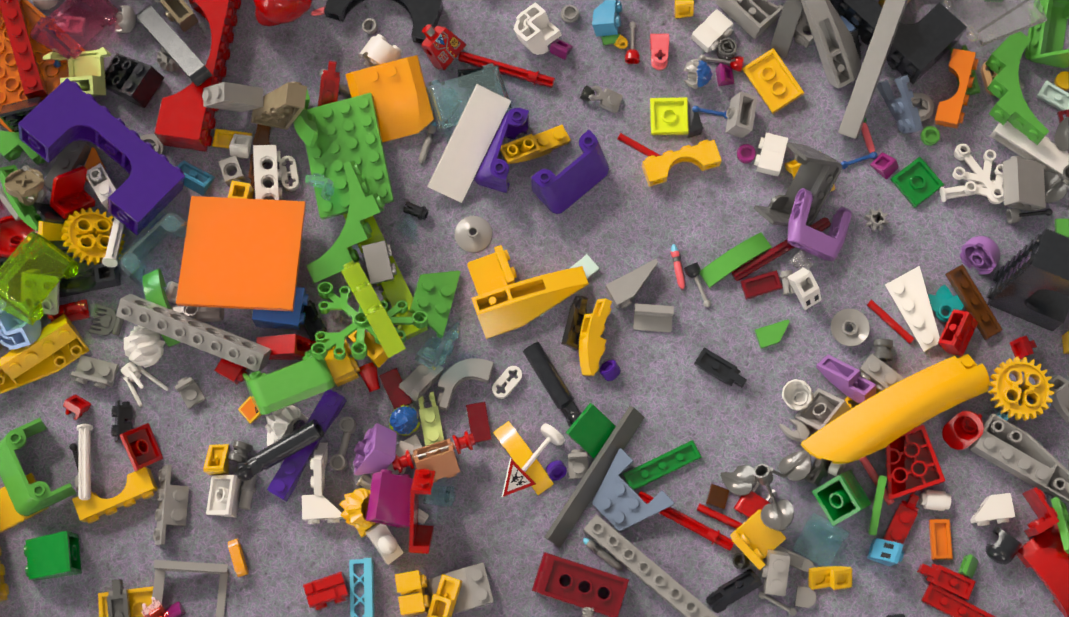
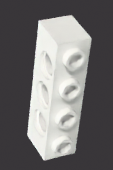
(264, 154)

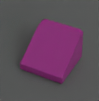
(885, 165)
(175, 610)

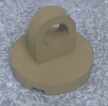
(24, 184)

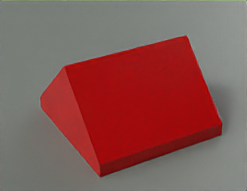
(141, 446)

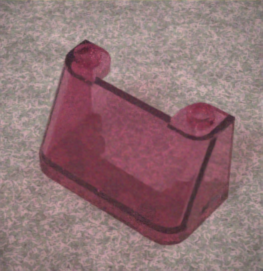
(74, 25)

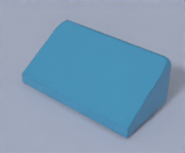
(196, 178)

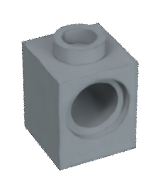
(227, 166)

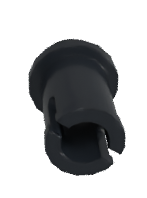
(417, 211)

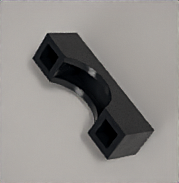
(93, 279)

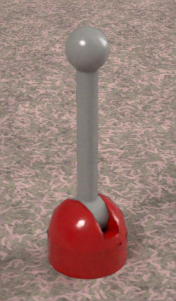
(632, 55)
(736, 62)

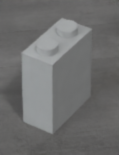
(233, 97)
(1023, 184)

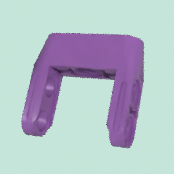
(812, 240)

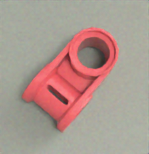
(659, 48)

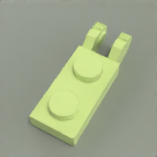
(430, 421)

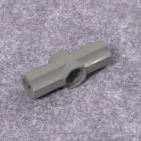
(203, 314)

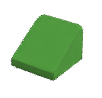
(968, 566)

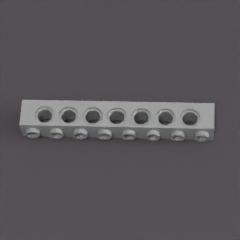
(193, 332)
(645, 569)

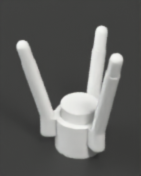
(132, 374)

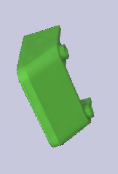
(1049, 36)
(289, 384)
(25, 497)

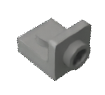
(190, 392)
(577, 464)

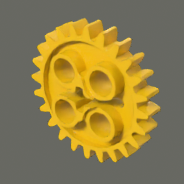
(91, 236)
(1038, 392)

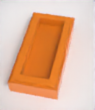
(940, 539)

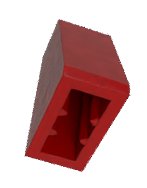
(286, 346)

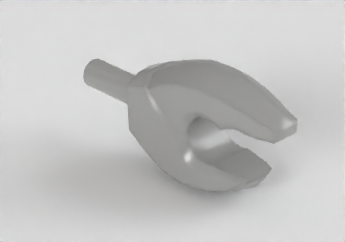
(800, 434)

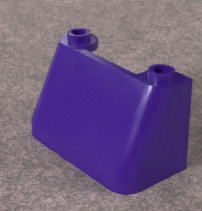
(494, 171)
(575, 180)

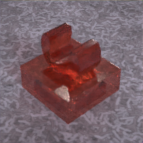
(155, 609)

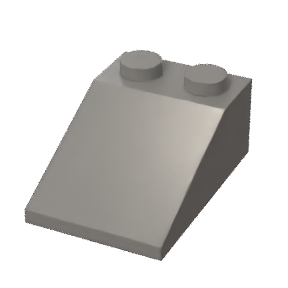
(474, 589)

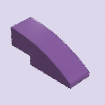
(846, 379)

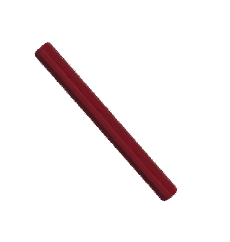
(773, 253)

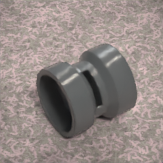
(726, 53)
(882, 349)
(240, 451)

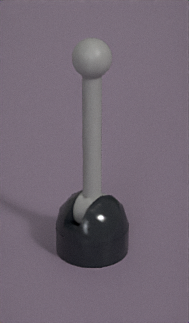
(693, 271)

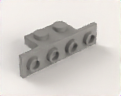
(171, 506)

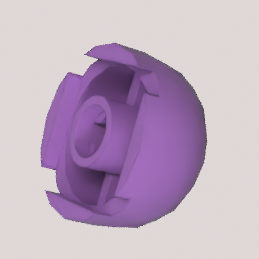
(980, 253)

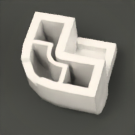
(535, 29)

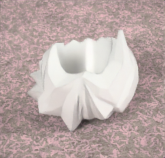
(143, 346)
(282, 423)

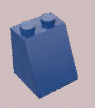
(283, 319)

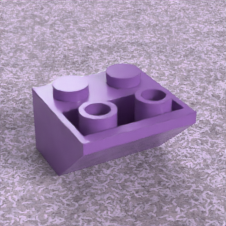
(375, 450)

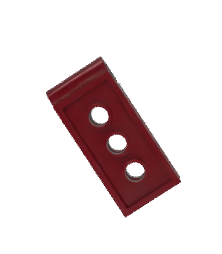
(549, 584)

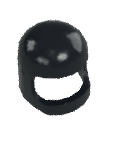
(1004, 549)

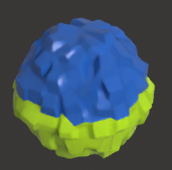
(404, 420)

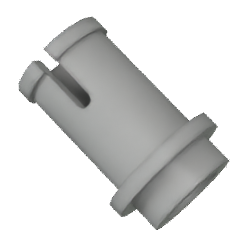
(785, 282)

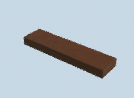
(973, 301)

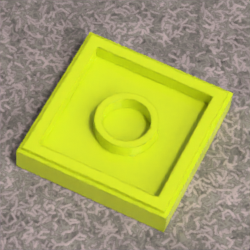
(669, 116)

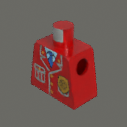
(441, 46)

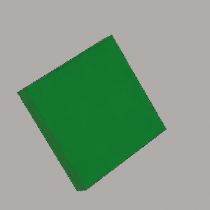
(917, 182)
(591, 430)

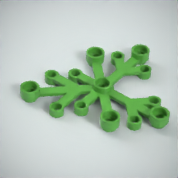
(359, 323)

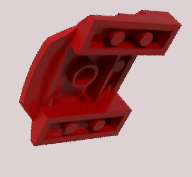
(1051, 564)

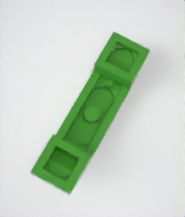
(305, 128)
(26, 213)
(734, 259)
(154, 292)

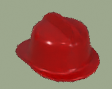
(963, 430)

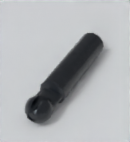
(552, 381)
(280, 450)

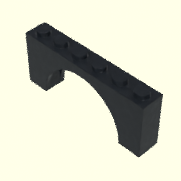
(421, 11)

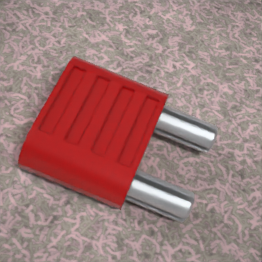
(751, 503)

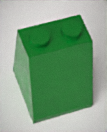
(841, 497)
(53, 556)

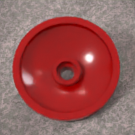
(12, 234)

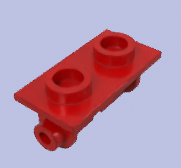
(74, 311)

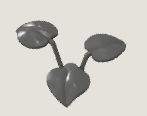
(1054, 187)
(776, 514)

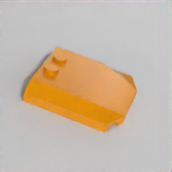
(398, 96)

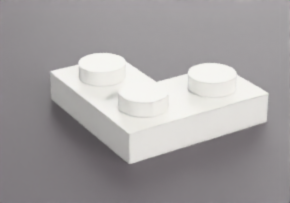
(318, 465)

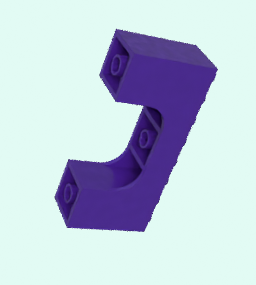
(74, 116)

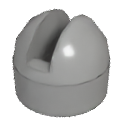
(366, 26)

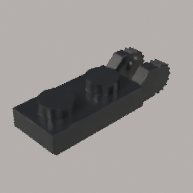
(733, 590)

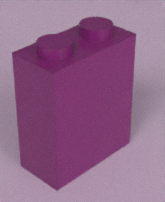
(390, 499)

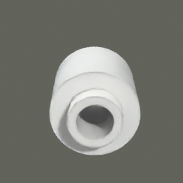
(935, 500)

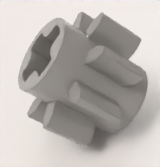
(871, 220)

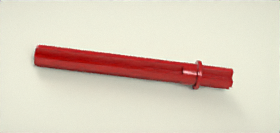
(530, 76)
(693, 525)

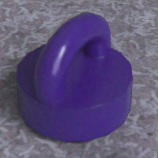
(610, 370)
(556, 470)

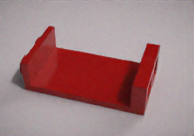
(420, 535)

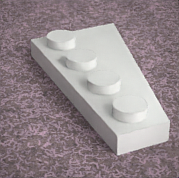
(913, 302)

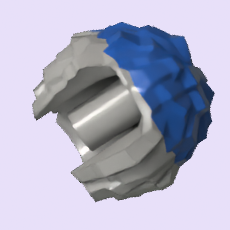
(698, 73)

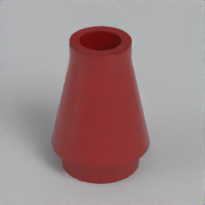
(370, 376)

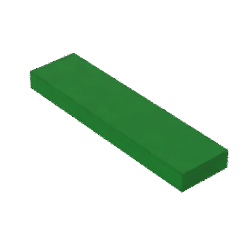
(662, 465)

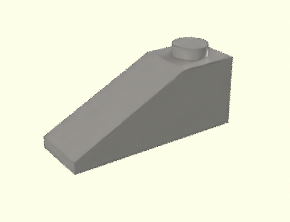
(625, 288)

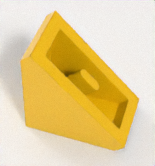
(217, 460)

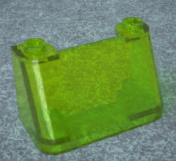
(31, 276)

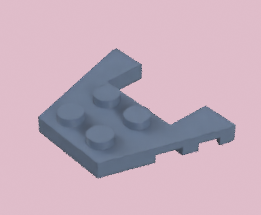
(901, 107)
(620, 502)

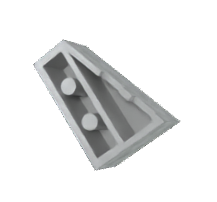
(751, 15)

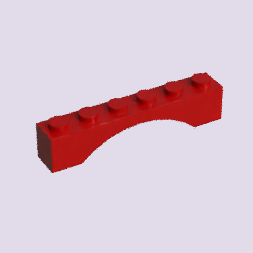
(23, 52)

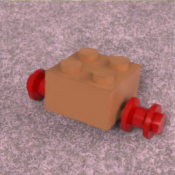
(436, 457)

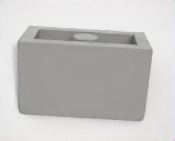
(653, 317)
(420, 381)

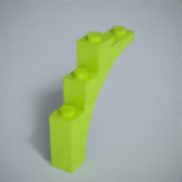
(372, 308)

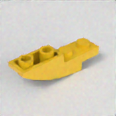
(534, 146)
(590, 343)
(445, 598)

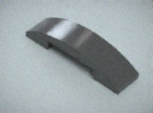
(786, 27)

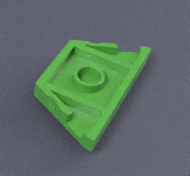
(435, 297)

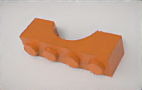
(950, 111)

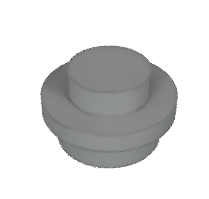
(570, 14)

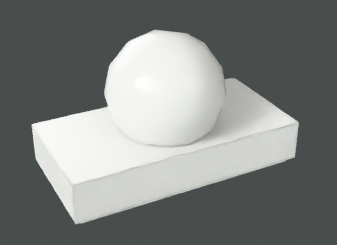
(384, 543)

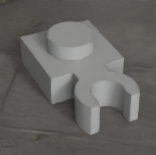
(608, 98)

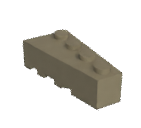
(281, 106)

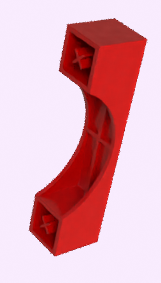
(182, 116)

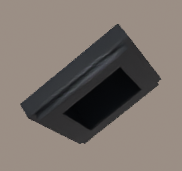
(696, 126)

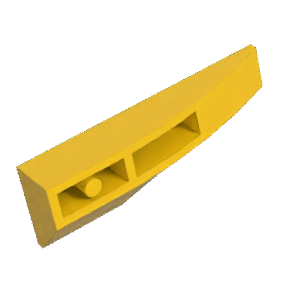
(525, 300)
(51, 352)

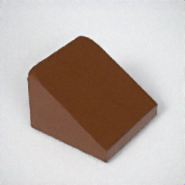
(717, 496)

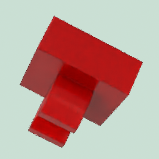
(1023, 347)
(76, 405)

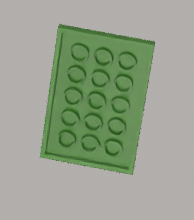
(345, 134)

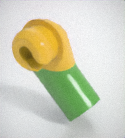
(617, 40)

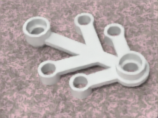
(980, 175)

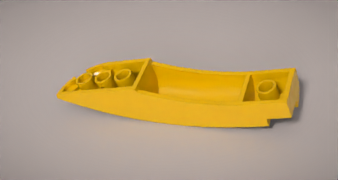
(898, 410)

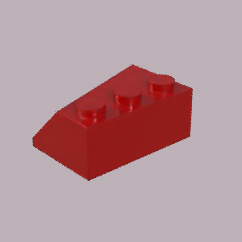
(912, 464)

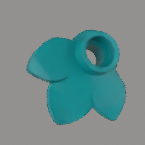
(944, 301)

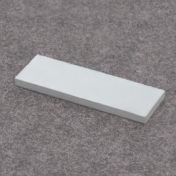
(469, 143)

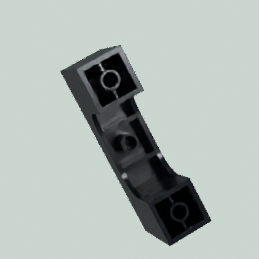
(914, 45)
(1035, 282)

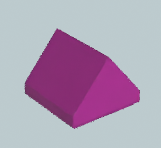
(560, 48)
(724, 75)

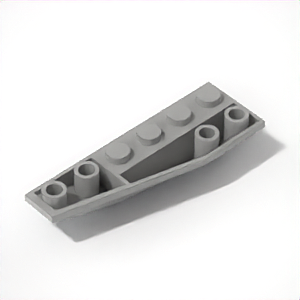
(832, 42)
(1022, 457)

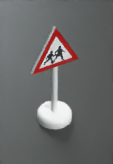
(516, 477)

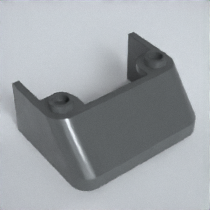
(816, 174)

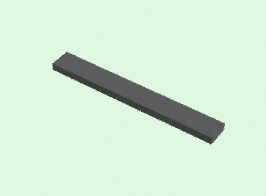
(593, 477)

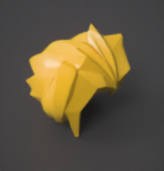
(356, 509)

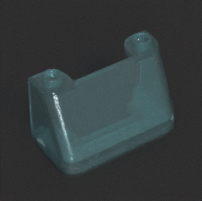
(452, 96)
(130, 258)

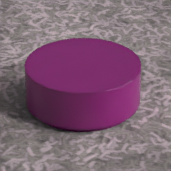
(746, 153)

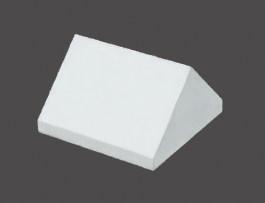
(224, 495)

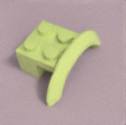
(86, 70)

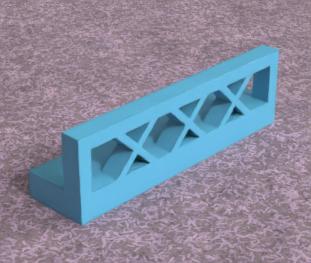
(368, 583)

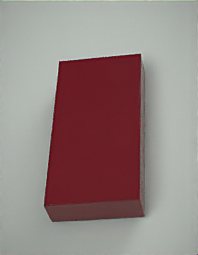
(761, 284)
(391, 382)
(479, 422)

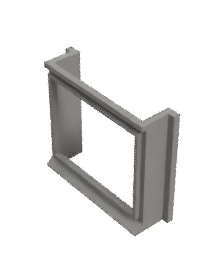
(162, 566)

